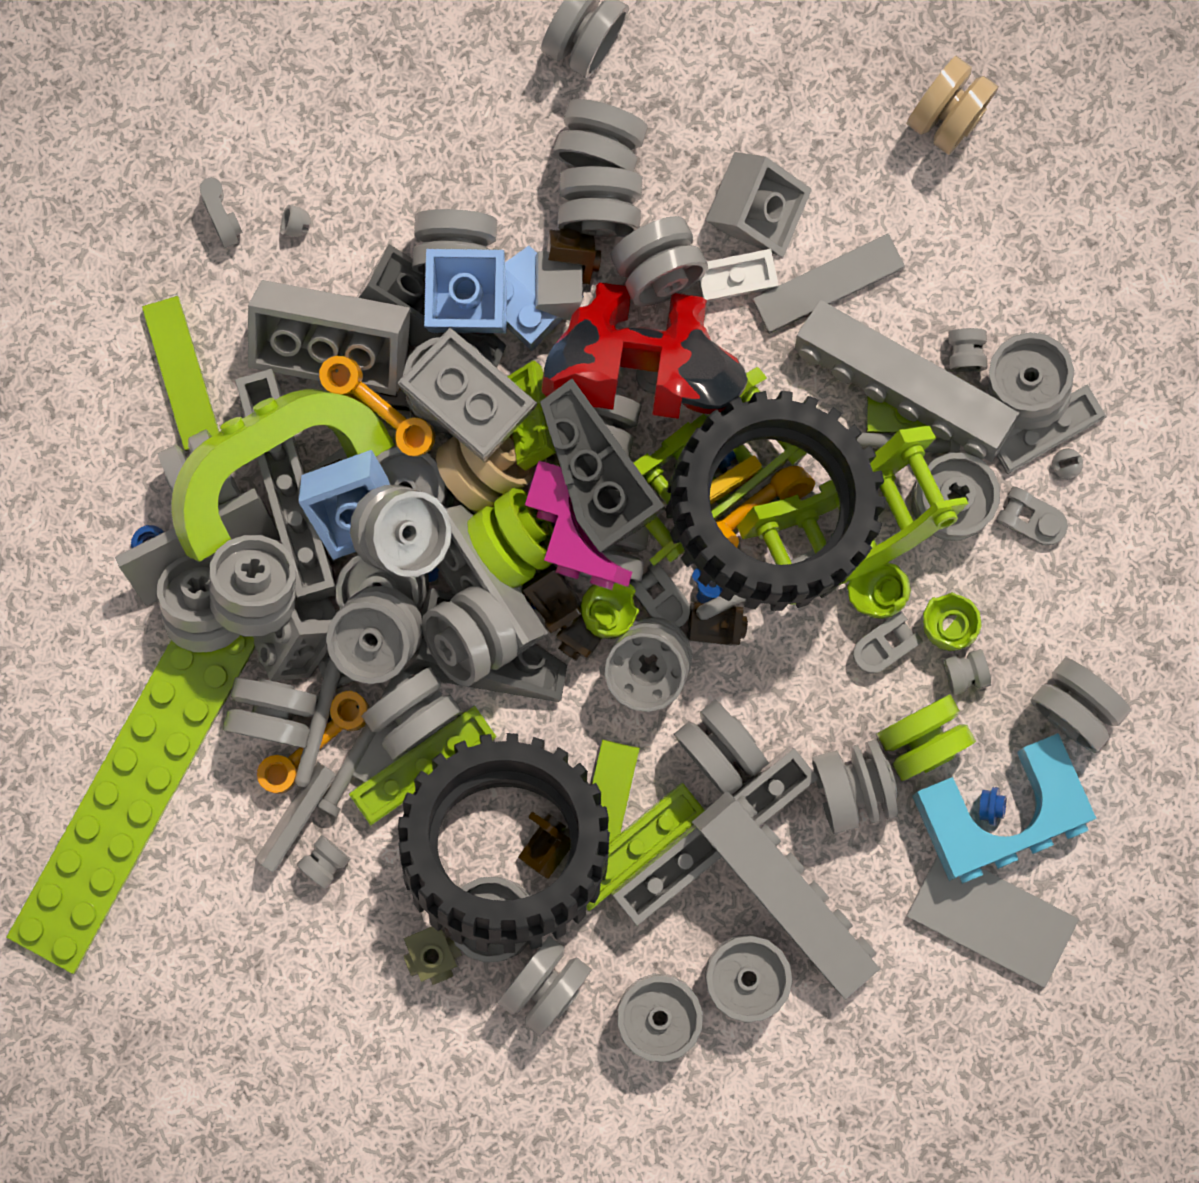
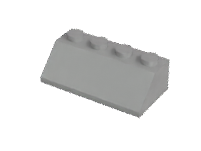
(465, 569)

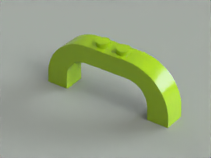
(242, 440)

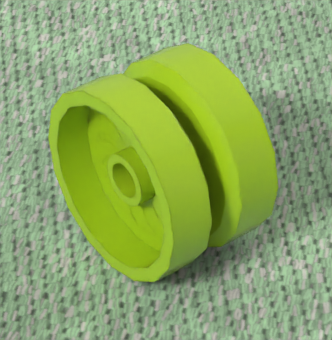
(511, 538)
(926, 738)

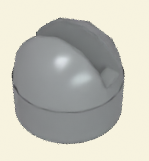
(293, 221)
(1071, 470)

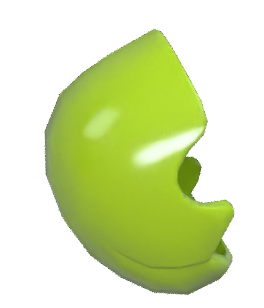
(889, 591)
(609, 611)
(962, 630)

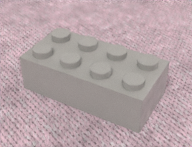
(303, 327)

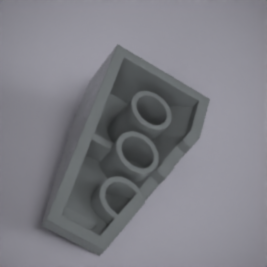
(397, 284)
(602, 481)
(530, 674)

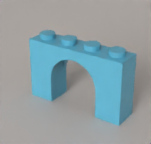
(1059, 809)

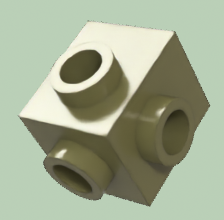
(417, 959)

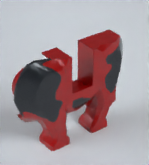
(687, 361)

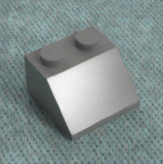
(759, 203)

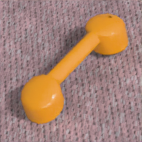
(413, 435)
(784, 484)
(278, 772)

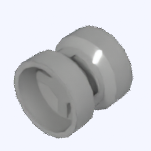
(967, 349)
(967, 672)
(323, 862)

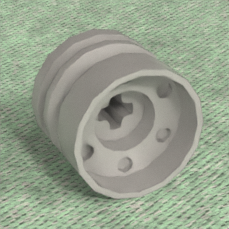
(645, 685)
(856, 786)

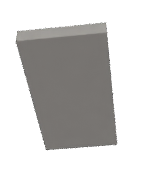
(147, 561)
(995, 921)

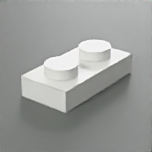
(739, 276)

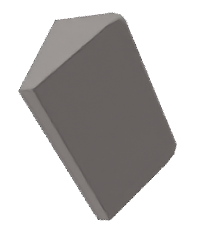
(557, 286)

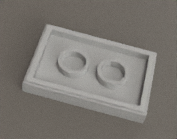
(467, 394)

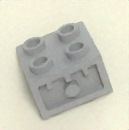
(293, 648)

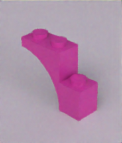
(569, 543)

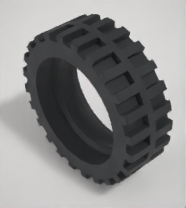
(826, 442)
(493, 766)

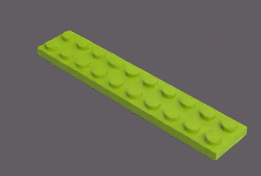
(127, 801)

